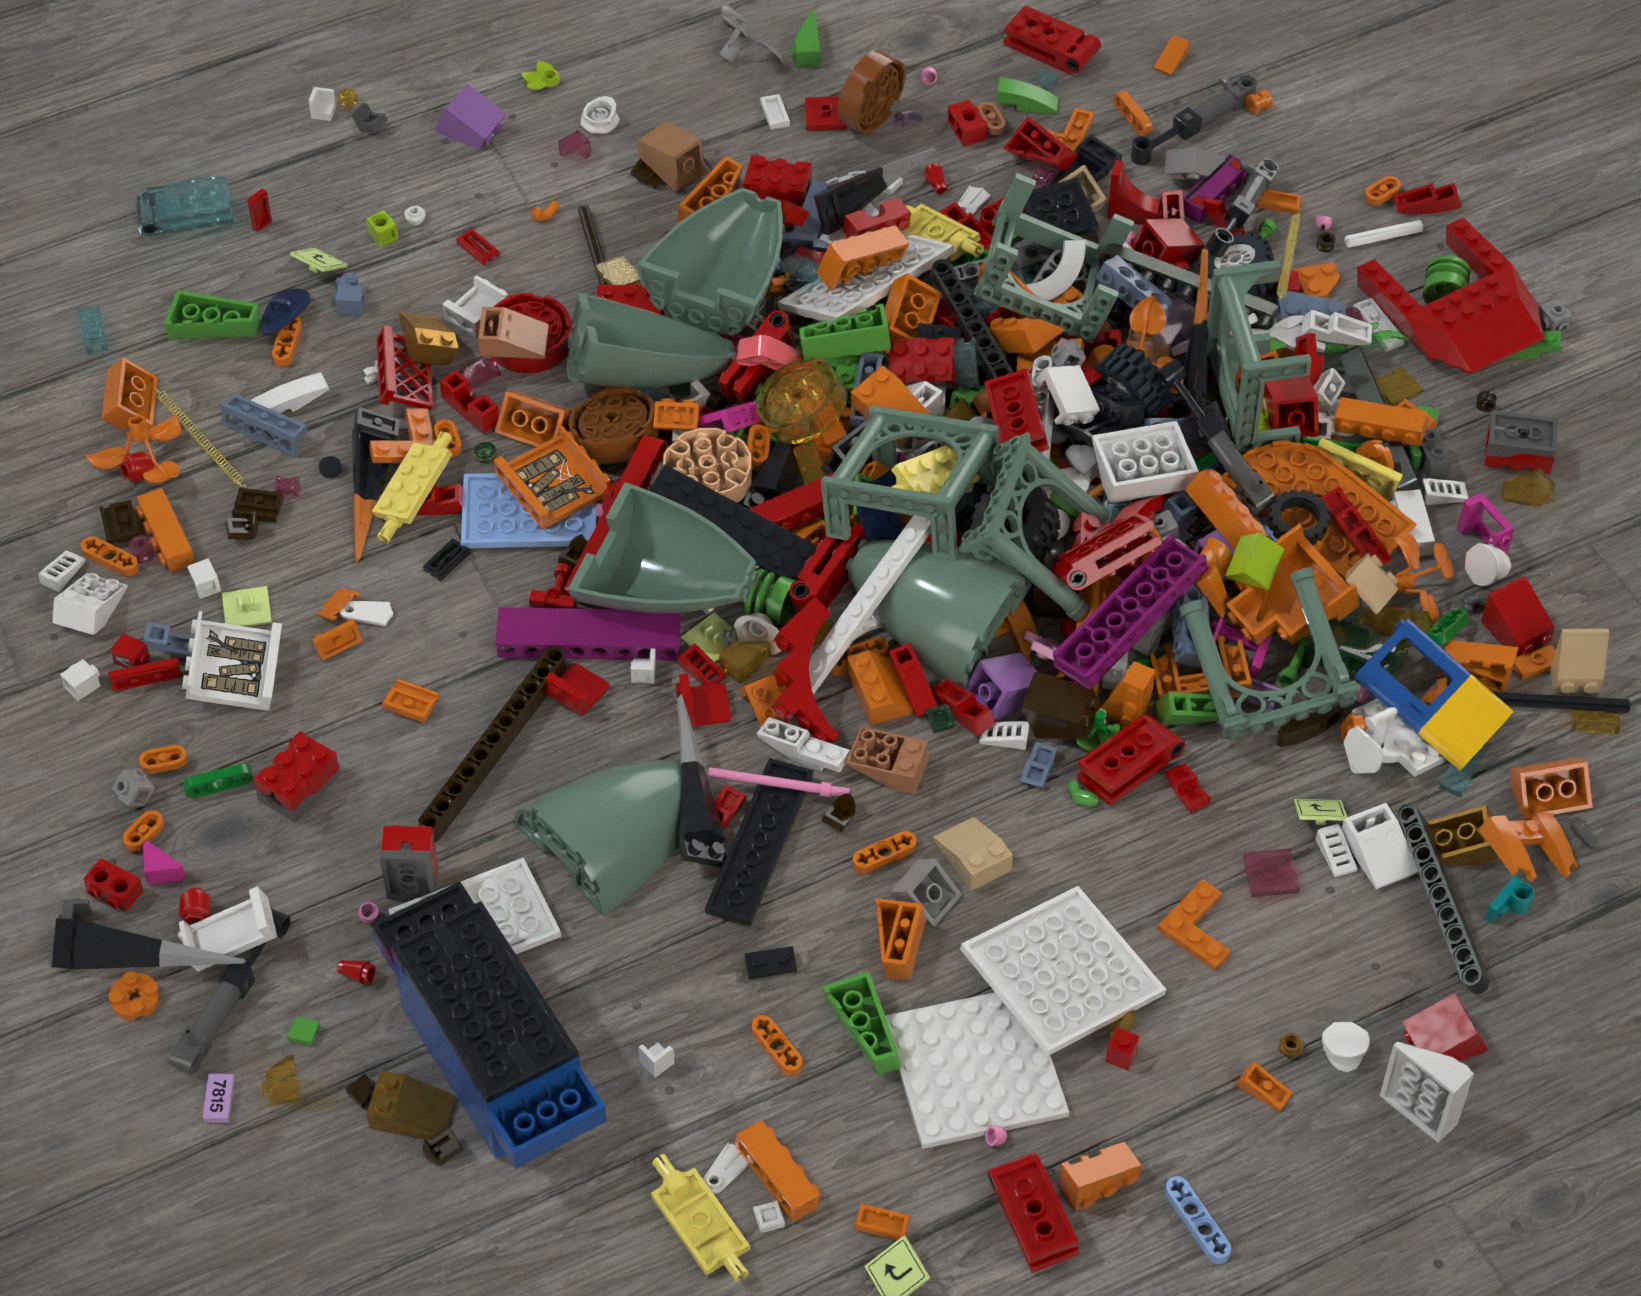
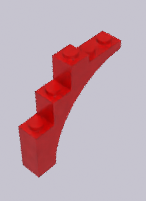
(793, 672)

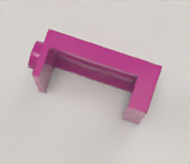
(731, 418)
(1471, 519)
(1232, 633)

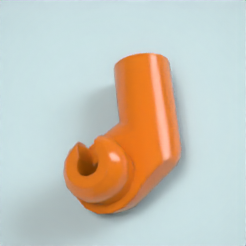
(548, 213)

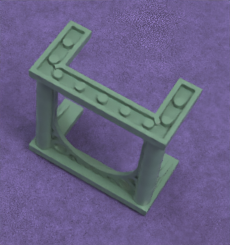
(1000, 287)
(1228, 354)
(879, 440)

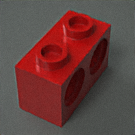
(115, 881)

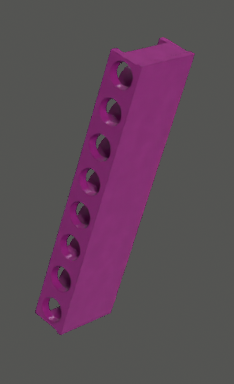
(1129, 612)
(587, 630)

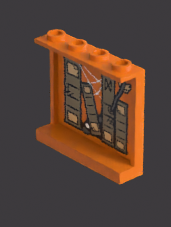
(553, 479)

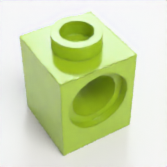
(382, 228)

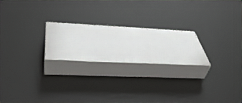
(1372, 313)

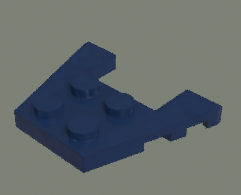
(881, 523)

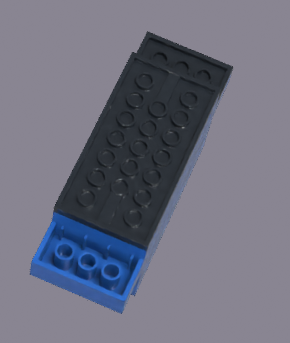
(488, 1026)

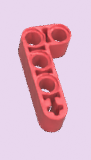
(766, 351)

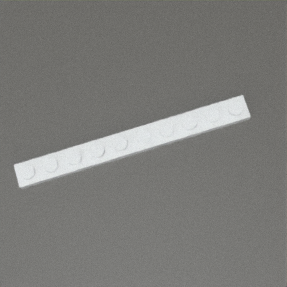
(867, 599)

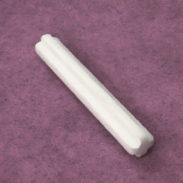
(1383, 233)

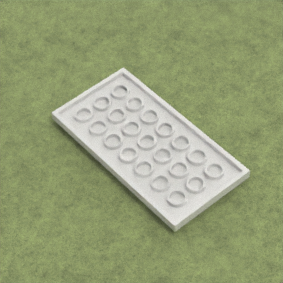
(820, 303)

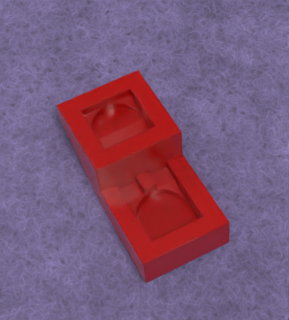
(1186, 788)
(728, 804)

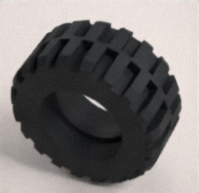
(1042, 523)

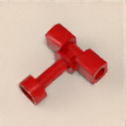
(554, 595)

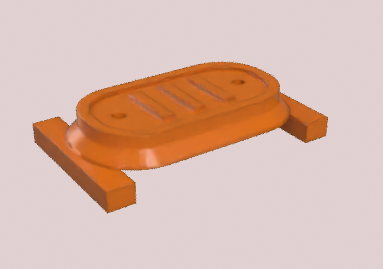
(337, 603)

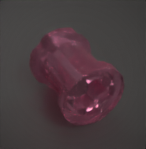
(287, 485)

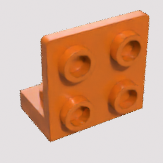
(676, 415)
(762, 696)

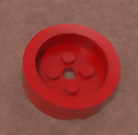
(545, 310)

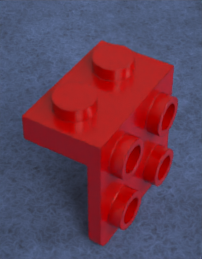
(576, 688)
(704, 703)

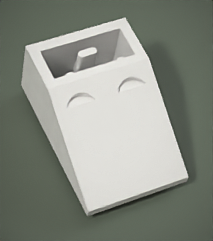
(88, 603)
(1379, 846)

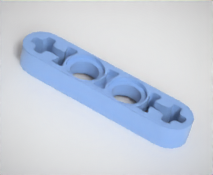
(1202, 1217)

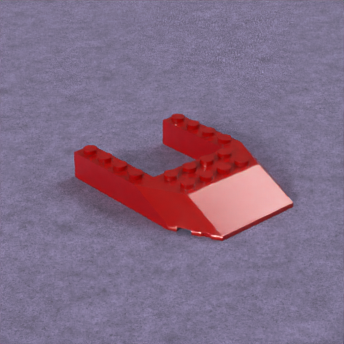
(1472, 323)

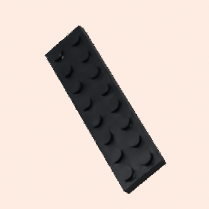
(765, 541)
(757, 846)

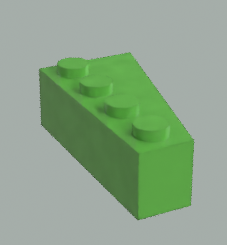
(210, 317)
(846, 335)
(862, 1016)

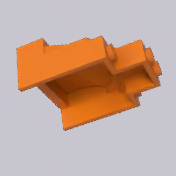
(1278, 609)

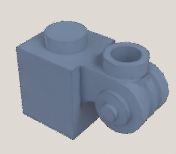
(350, 296)

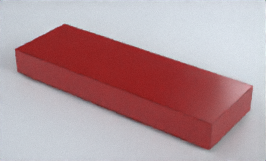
(145, 674)

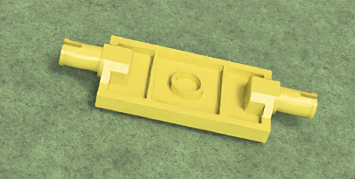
(938, 227)
(927, 471)
(411, 484)
(699, 1220)

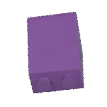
(471, 118)
(1001, 683)

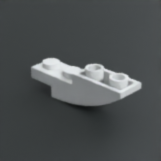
(799, 746)

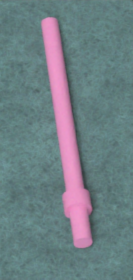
(825, 789)

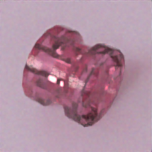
(1043, 176)
(142, 549)

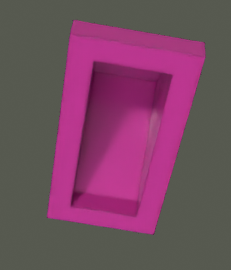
(160, 867)

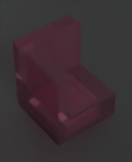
(575, 143)
(482, 371)

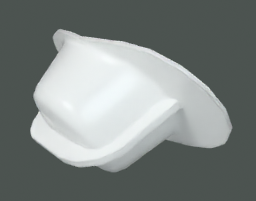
(757, 628)

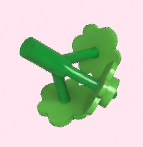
(1103, 735)

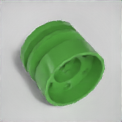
(1445, 276)
(771, 597)

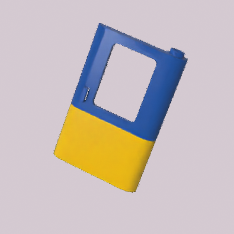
(1458, 718)

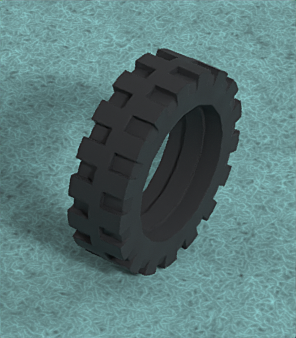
(1303, 500)

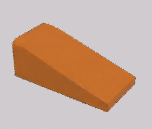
(1172, 55)
(1214, 590)
(1264, 1086)

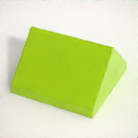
(1255, 561)

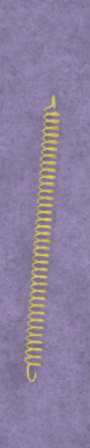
(1286, 256)
(196, 438)

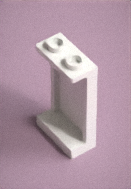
(232, 929)

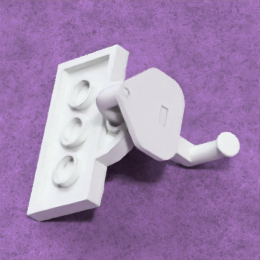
(1387, 741)

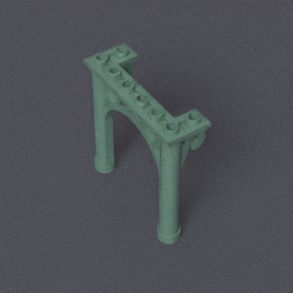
(994, 540)
(1232, 718)

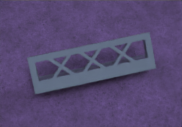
(262, 420)

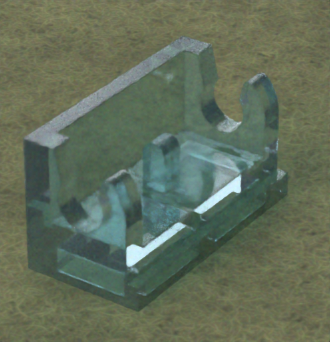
(965, 364)

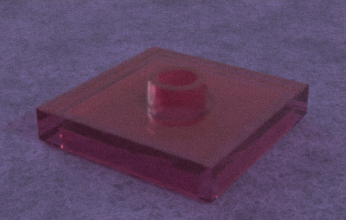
(1271, 872)

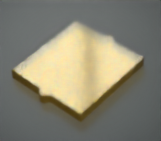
(617, 271)
(1398, 386)

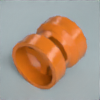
(1260, 101)

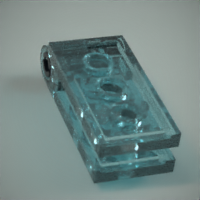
(184, 206)

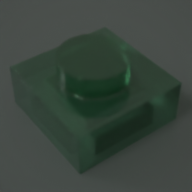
(940, 718)

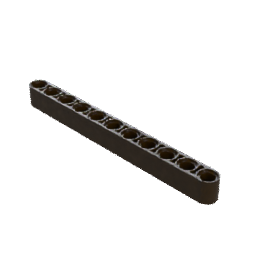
(492, 744)

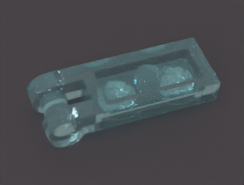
(93, 330)

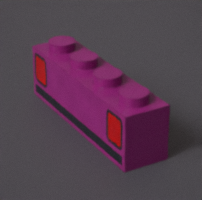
(1218, 185)

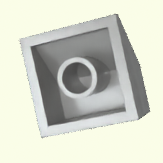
(1191, 163)
(929, 886)

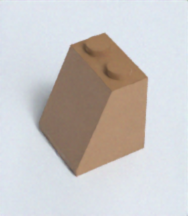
(672, 155)

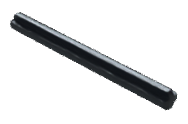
(1565, 702)

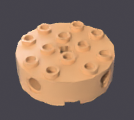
(713, 460)

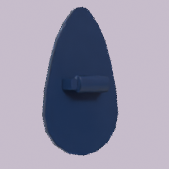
(284, 309)

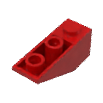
(913, 679)

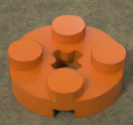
(1375, 451)
(134, 983)

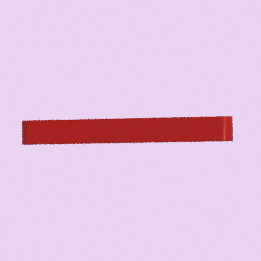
(638, 473)

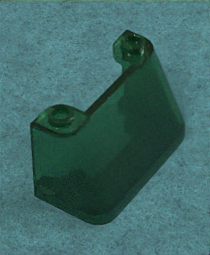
(1357, 647)

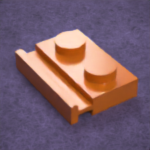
(410, 700)

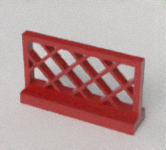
(388, 367)

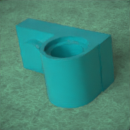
(1510, 900)

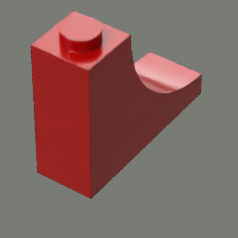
(1130, 201)

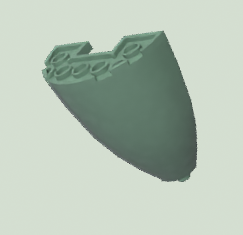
(716, 263)
(639, 347)
(662, 560)
(943, 604)
(610, 827)

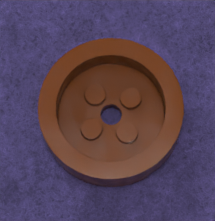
(871, 91)
(616, 440)

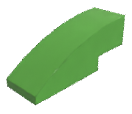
(1026, 96)

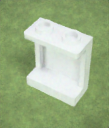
(468, 309)
(1070, 394)

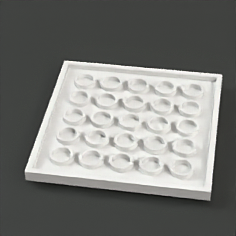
(1062, 970)
(972, 1069)

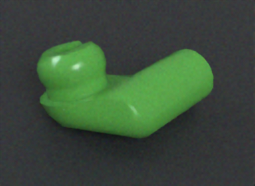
(1081, 796)

